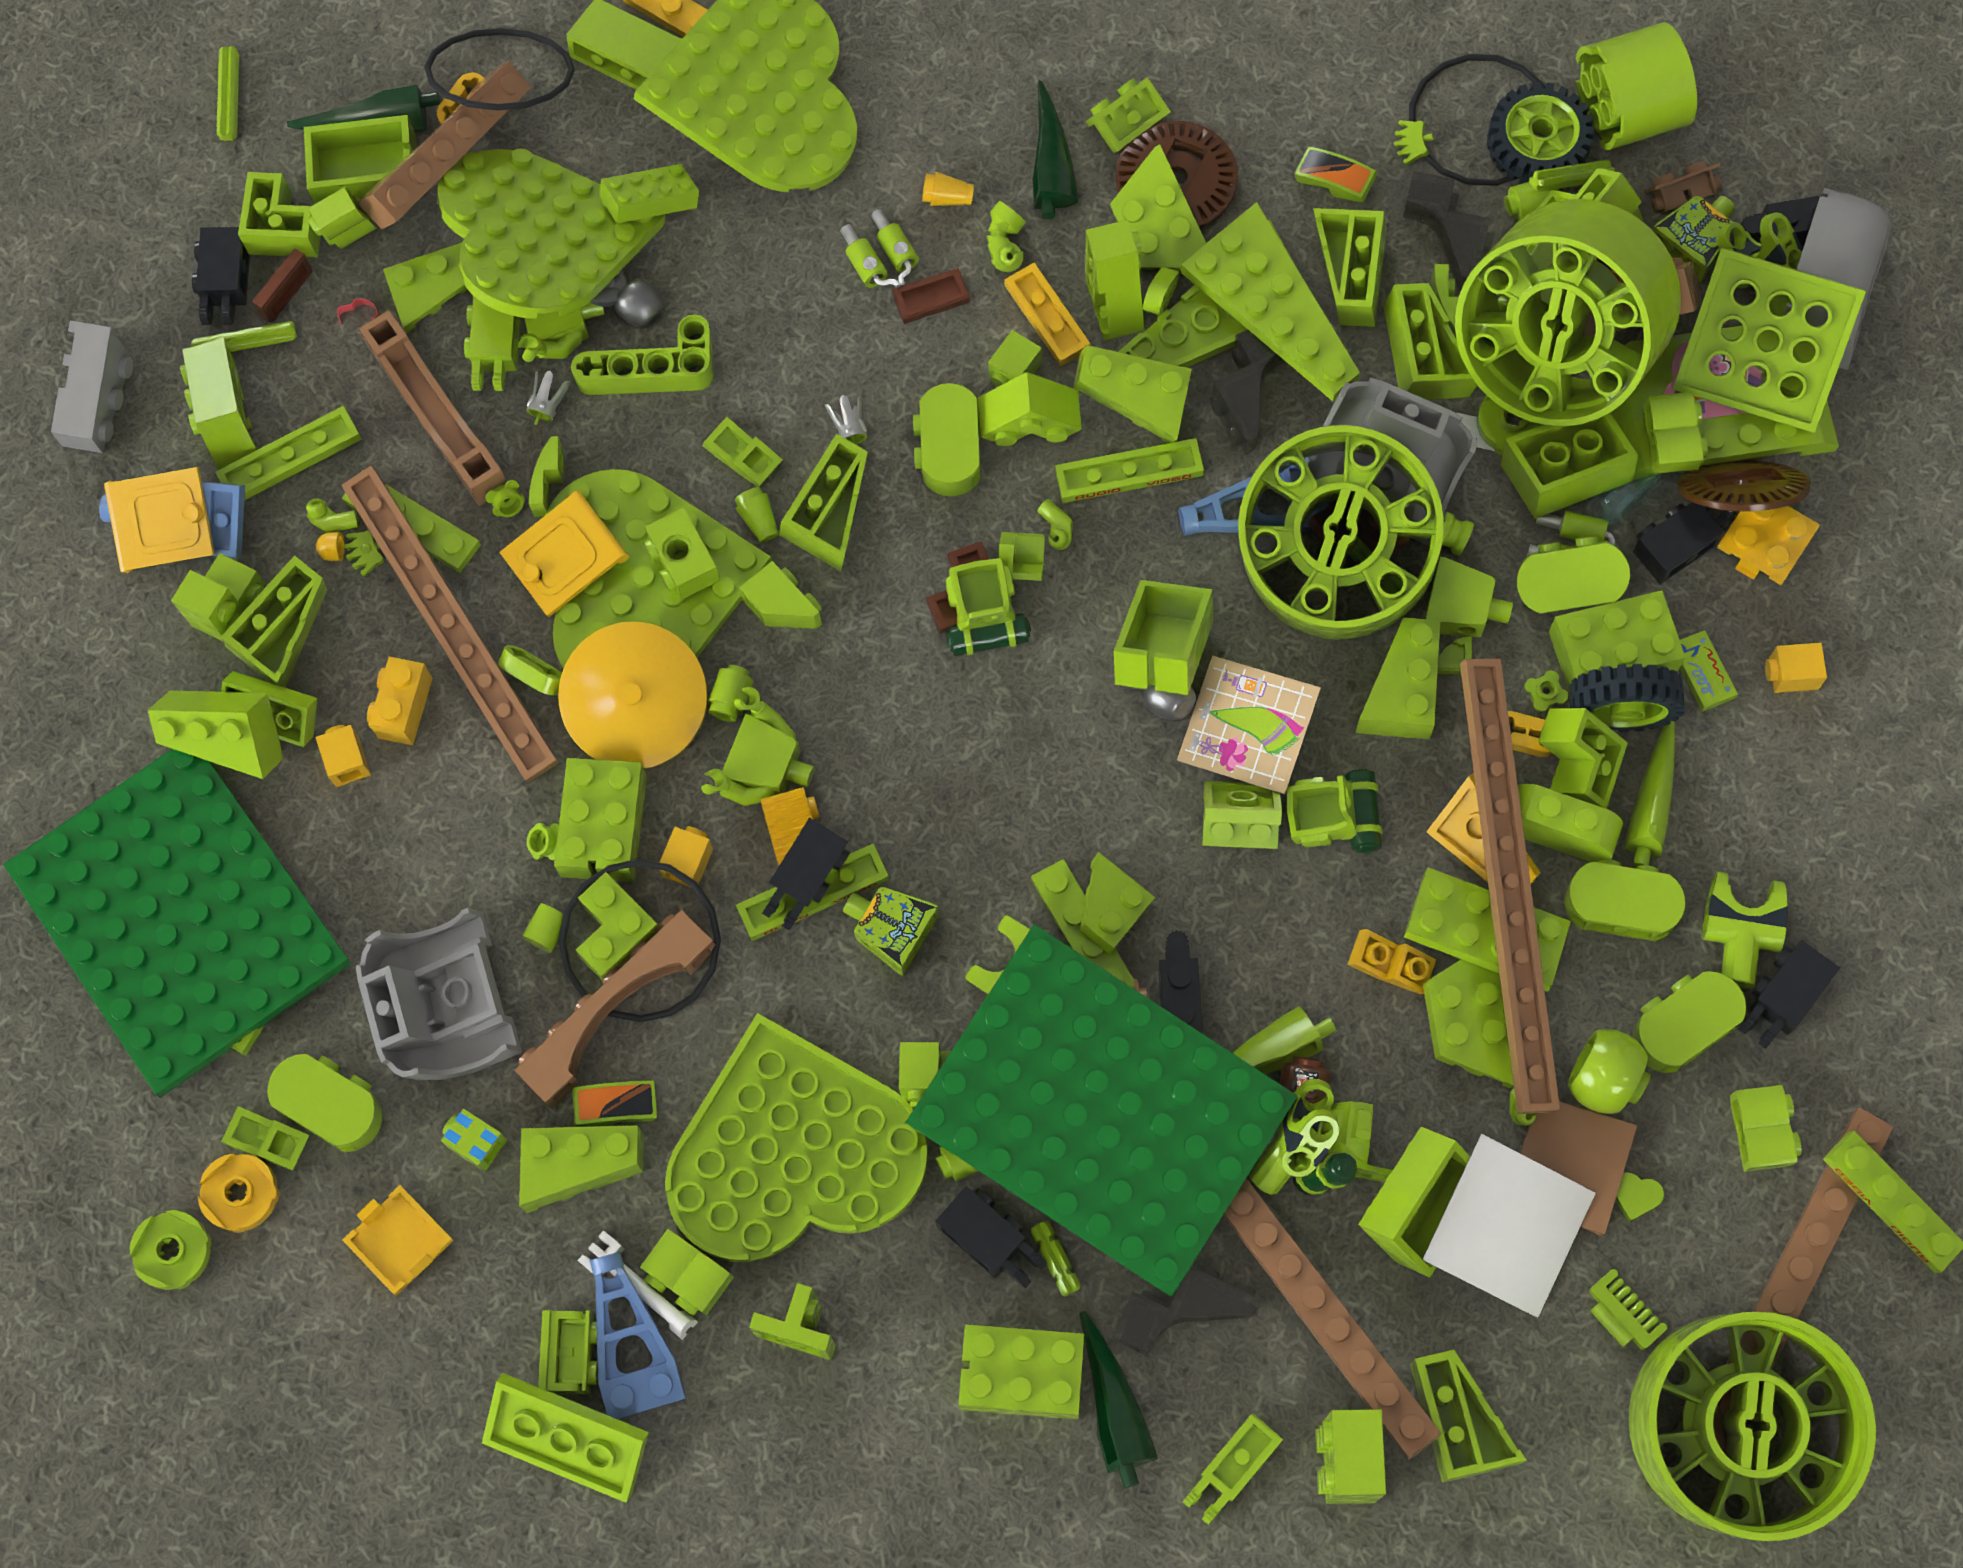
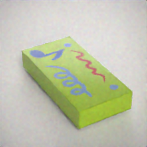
(1705, 672)

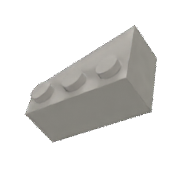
(92, 388)

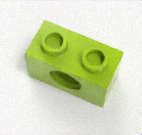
(676, 534)

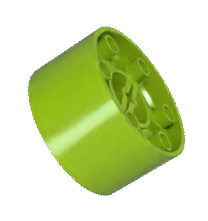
(1528, 355)
(1353, 486)
(1747, 1450)

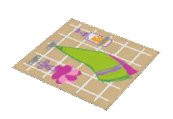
(1248, 724)

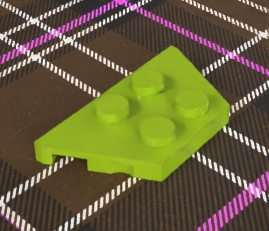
(1159, 214)
(1469, 1021)

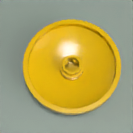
(633, 694)

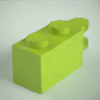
(491, 344)

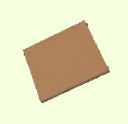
(1586, 1150)

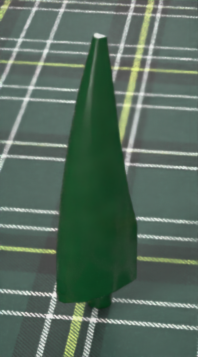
(384, 104)
(1053, 169)
(1120, 1423)

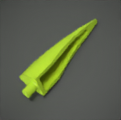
(1653, 801)
(1284, 1038)

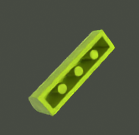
(618, 43)

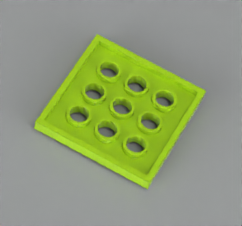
(1768, 281)

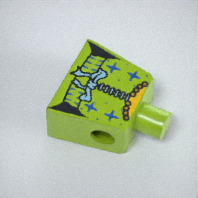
(1694, 230)
(892, 925)

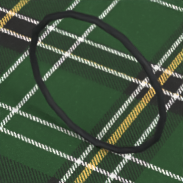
(1472, 57)
(505, 106)
(714, 925)

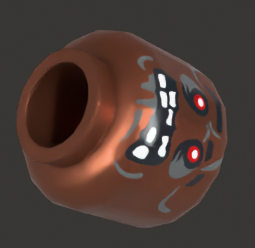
(1304, 1069)

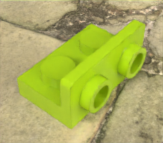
(1128, 114)

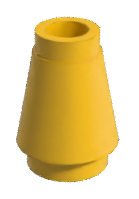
(946, 190)

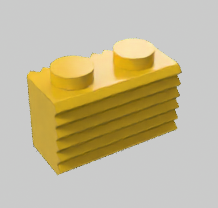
(786, 817)

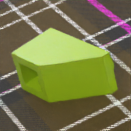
(778, 601)

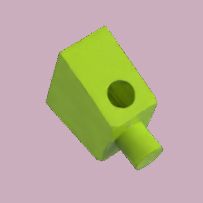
(1464, 600)

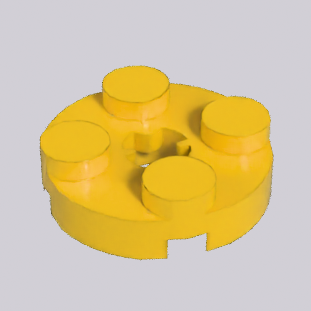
(240, 1170)

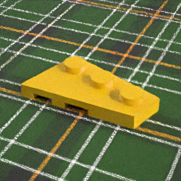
(1460, 830)

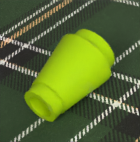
(757, 513)

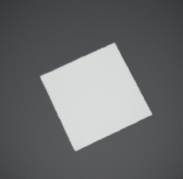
(1509, 1226)

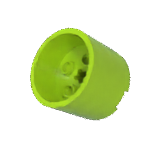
(1637, 85)

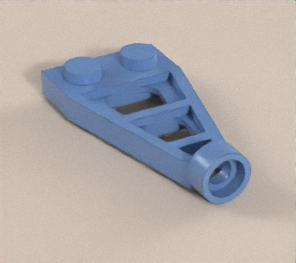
(224, 512)
(1212, 513)
(641, 1389)

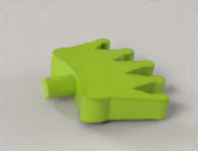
(1412, 141)
(364, 550)

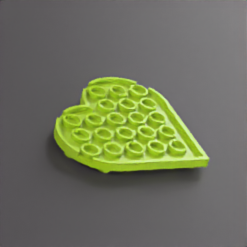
(759, 92)
(534, 232)
(635, 588)
(789, 1146)

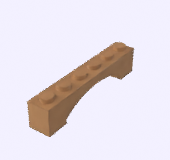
(443, 148)
(432, 407)
(554, 1064)

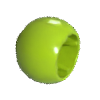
(1609, 1072)

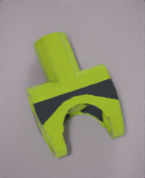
(1779, 249)
(1744, 928)
(1298, 1140)

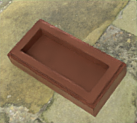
(282, 286)
(931, 295)

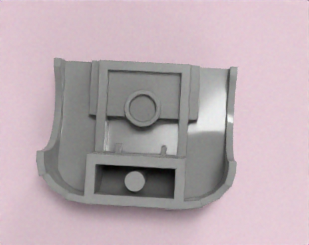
(1846, 247)
(1420, 425)
(435, 1000)

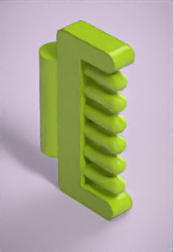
(1618, 1319)

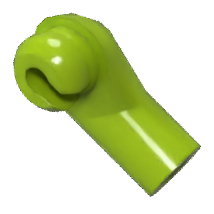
(328, 520)
(1060, 525)

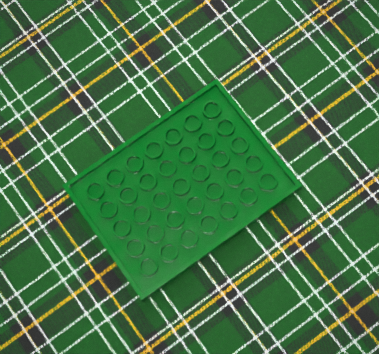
(176, 917)
(1101, 1110)

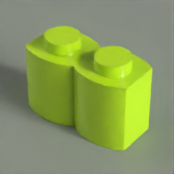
(340, 218)
(1674, 432)
(1765, 1128)
(686, 1273)

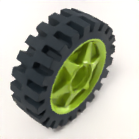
(1545, 112)
(1630, 696)

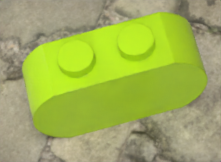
(948, 439)
(1573, 575)
(1568, 823)
(1624, 900)
(1689, 1020)
(325, 1101)

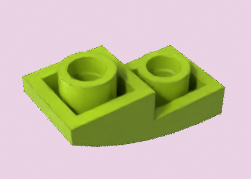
(1444, 290)

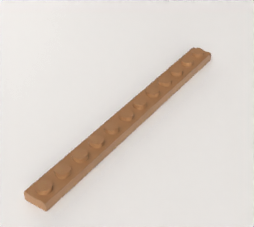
(1509, 887)

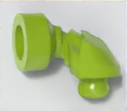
(1005, 254)

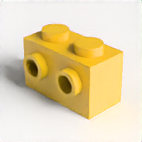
(400, 700)

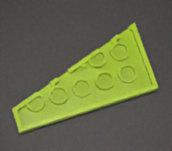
(1262, 289)
(1188, 331)

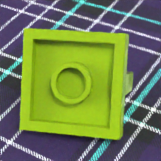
(1240, 815)
(795, 1331)

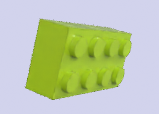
(649, 193)
(292, 710)

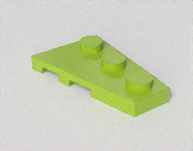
(425, 284)

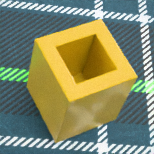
(1796, 667)
(343, 755)
(688, 852)

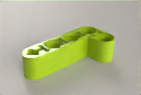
(646, 361)

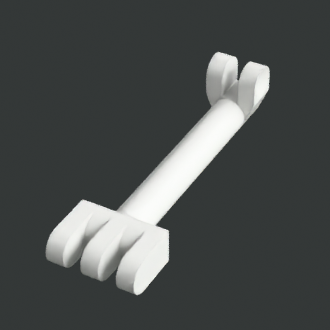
(678, 1320)

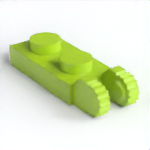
(1235, 1464)

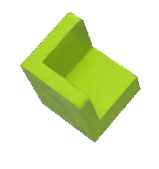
(1023, 554)

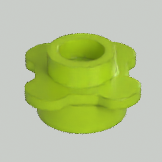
(506, 499)
(1543, 701)
(543, 841)

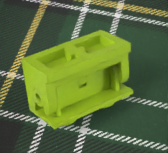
(567, 1352)

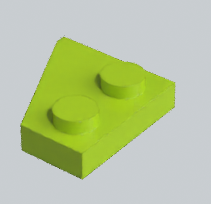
(1111, 904)

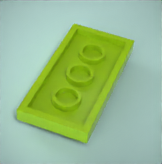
(1459, 922)
(564, 1437)

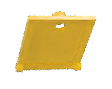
(159, 519)
(568, 548)

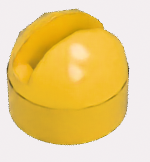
(331, 546)

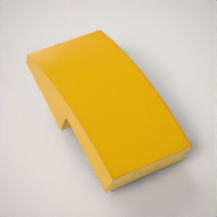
(1391, 962)

